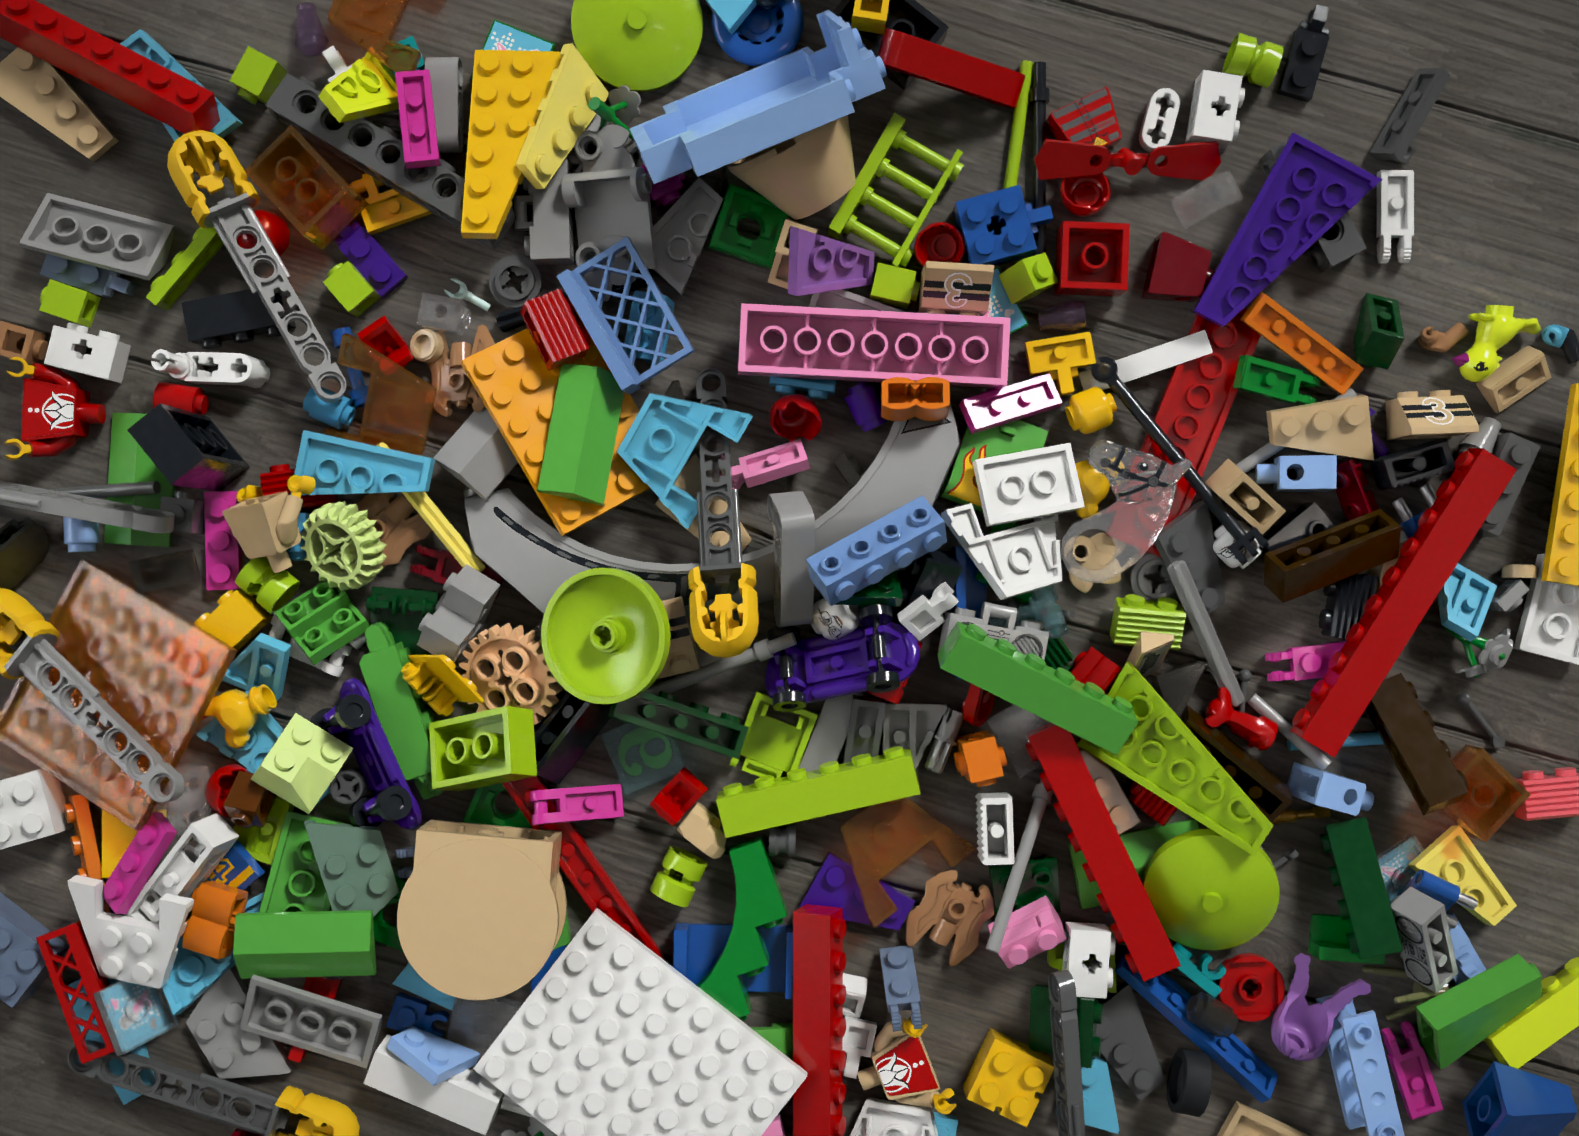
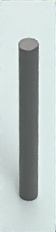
(114, 490)

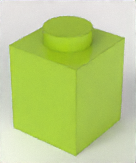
(257, 76)
(1028, 278)
(894, 286)
(351, 288)
(69, 303)

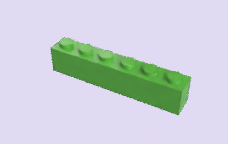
(1037, 687)

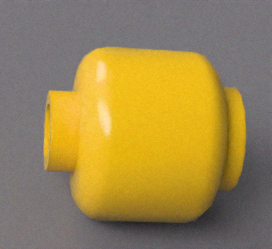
(1090, 410)

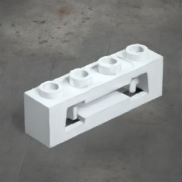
(187, 868)

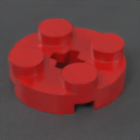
(1262, 972)

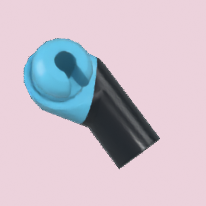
(1564, 339)

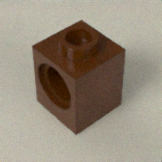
(248, 802)

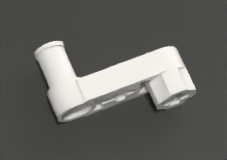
(232, 368)

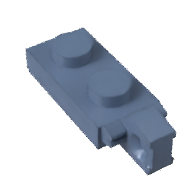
(86, 277)

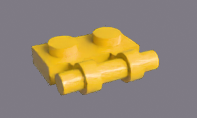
(386, 208)

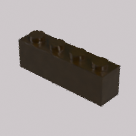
(1331, 555)
(1415, 746)
(1258, 782)

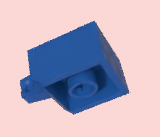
(1011, 214)

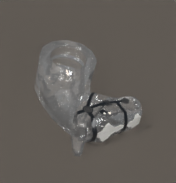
(1144, 498)

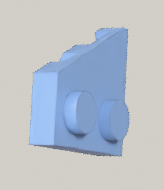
(432, 1055)

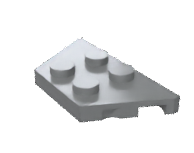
(226, 1046)

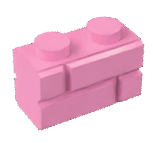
(1031, 932)

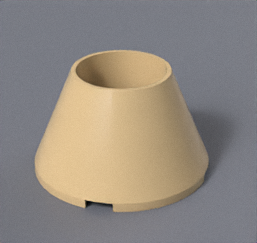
(802, 171)

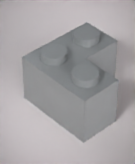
(458, 613)

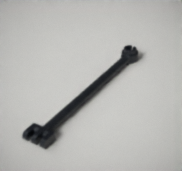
(1240, 536)

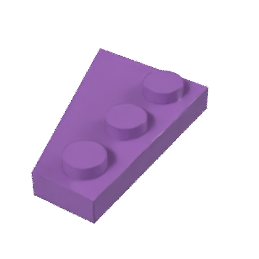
(826, 264)

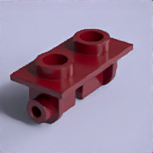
(1350, 491)

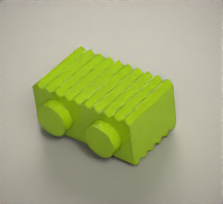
(1136, 615)

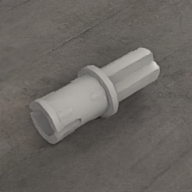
(944, 741)

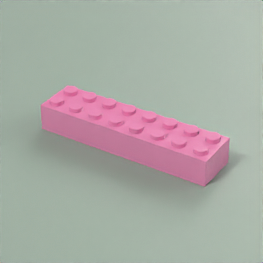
(872, 345)

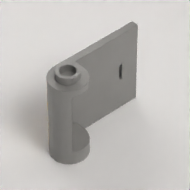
(613, 205)

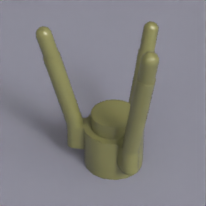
(1420, 993)

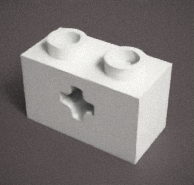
(1217, 90)
(69, 346)
(1082, 941)

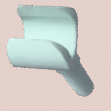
(467, 295)

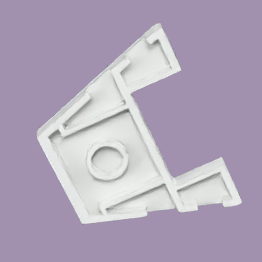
(1010, 559)
(130, 946)
(894, 1119)

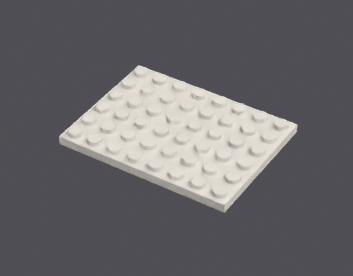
(634, 1049)

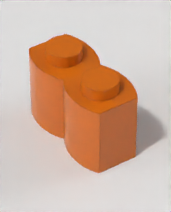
(923, 399)
(213, 919)

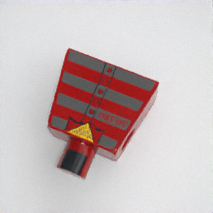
(1087, 121)

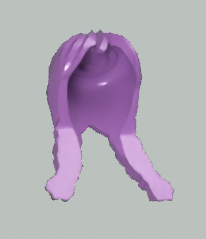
(1303, 1029)

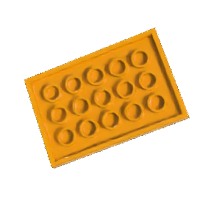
(521, 400)

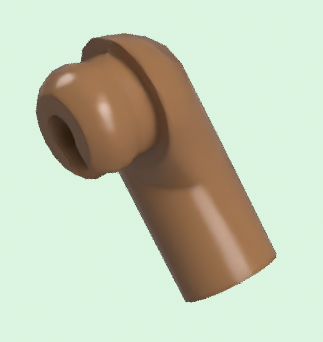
(1441, 341)

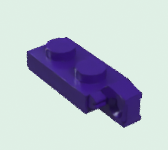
(370, 259)

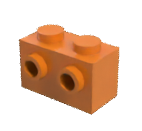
(979, 758)

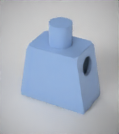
(1313, 473)
(1329, 790)

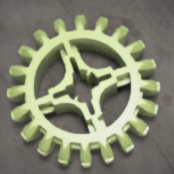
(343, 545)

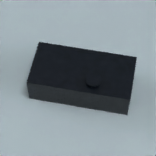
(188, 448)

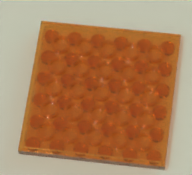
(147, 668)

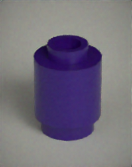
(865, 406)

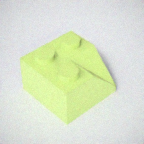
(302, 763)

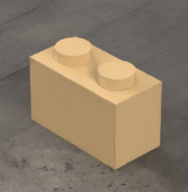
(1245, 496)

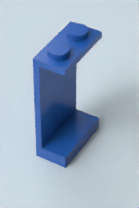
(701, 945)

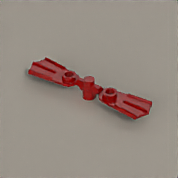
(1072, 159)

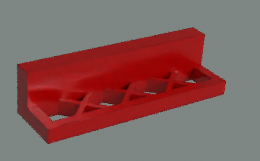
(89, 980)

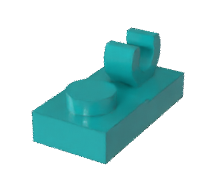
(1200, 975)

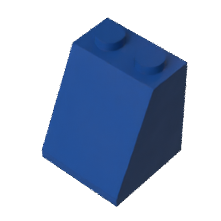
(1517, 1104)

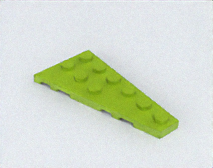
(1179, 768)

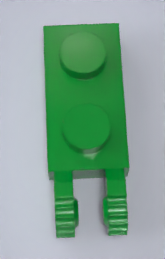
(1273, 380)

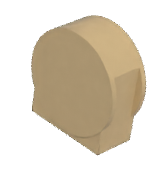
(481, 907)

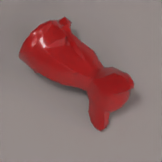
(1257, 731)

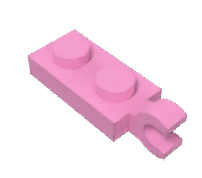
(770, 465)

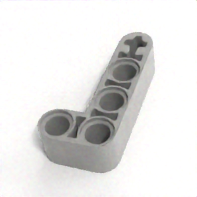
(793, 544)

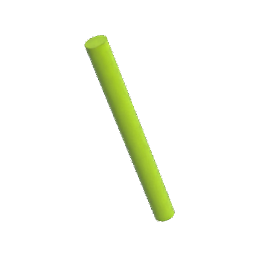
(1018, 128)

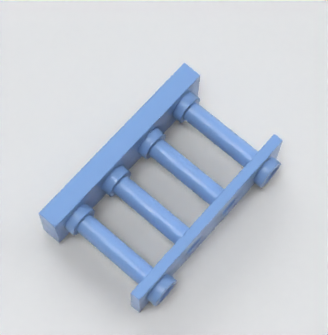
(1362, 1073)

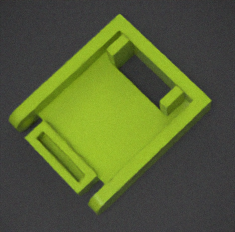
(771, 743)

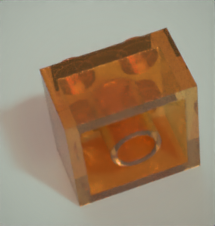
(1490, 797)

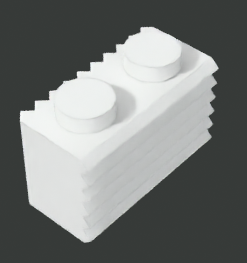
(995, 828)

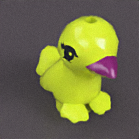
(1493, 331)

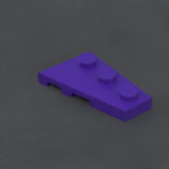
(837, 887)

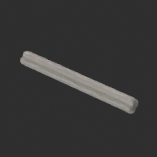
(1204, 630)

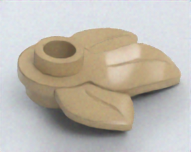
(1098, 553)

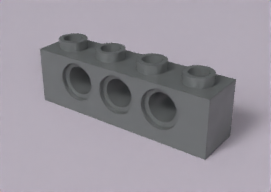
(1344, 239)

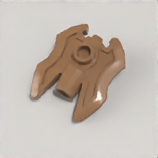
(450, 378)
(393, 522)
(950, 912)

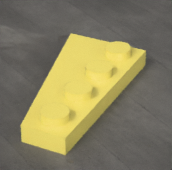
(561, 117)

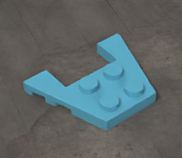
(664, 440)

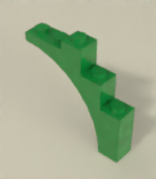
(757, 904)

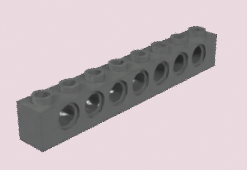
(289, 107)

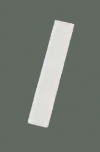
(1153, 359)

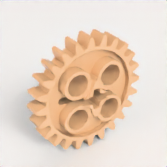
(506, 664)

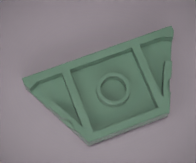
(353, 866)

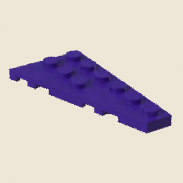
(1292, 210)

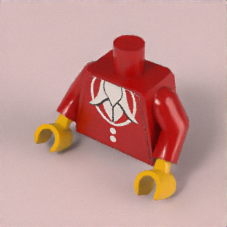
(52, 412)

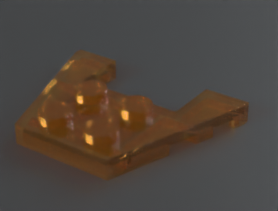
(372, 27)
(396, 403)
(885, 837)

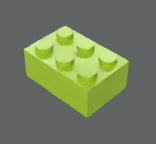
(482, 749)

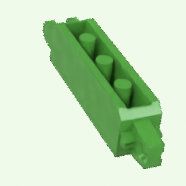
(399, 706)

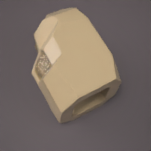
(703, 831)

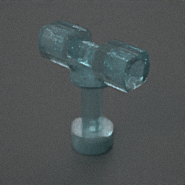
(1044, 609)

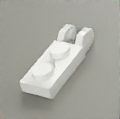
(1395, 213)

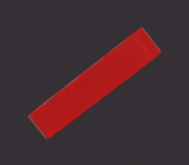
(950, 68)

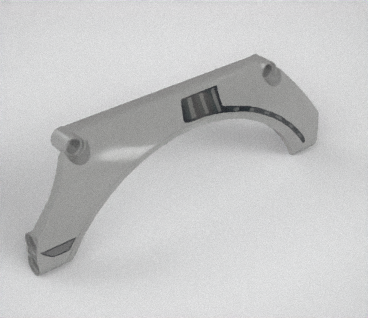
(539, 560)

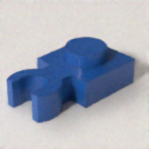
(413, 1012)

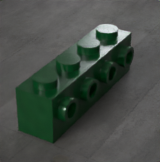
(683, 723)
(1362, 889)

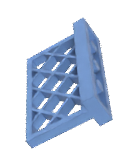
(600, 328)

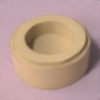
(426, 345)
(1519, 571)

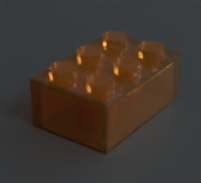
(306, 187)

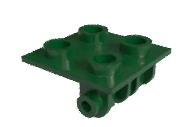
(402, 613)
(1038, 880)

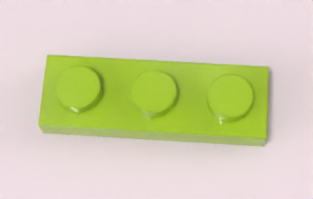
(185, 268)

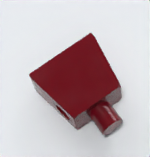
(1177, 270)

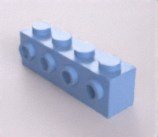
(876, 550)

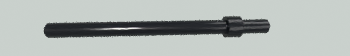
(1039, 98)

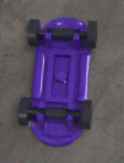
(821, 669)
(375, 758)

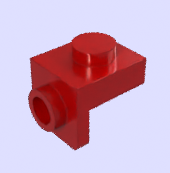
(386, 340)
(678, 796)

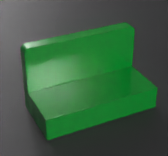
(1329, 940)

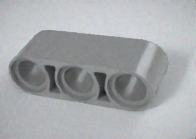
(448, 101)

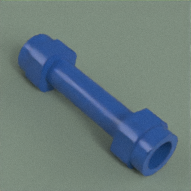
(359, 390)

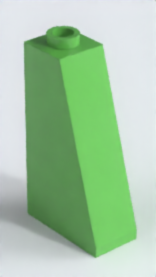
(1476, 1008)

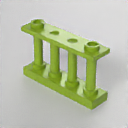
(880, 166)

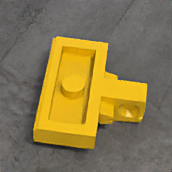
(1060, 358)

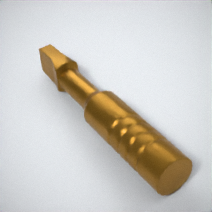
(1292, 815)

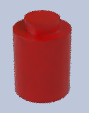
(181, 397)

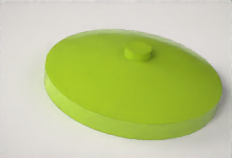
(637, 40)
(605, 635)
(1211, 890)

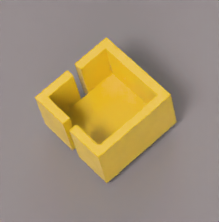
(1008, 1077)

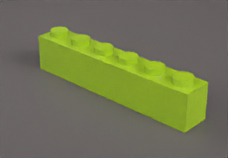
(817, 792)

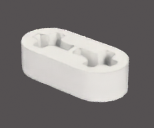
(1152, 118)

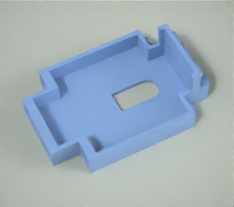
(761, 105)

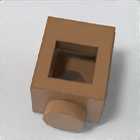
(12, 342)

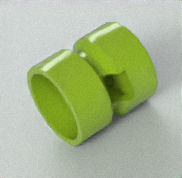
(1253, 60)
(271, 588)
(673, 887)

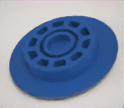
(760, 28)

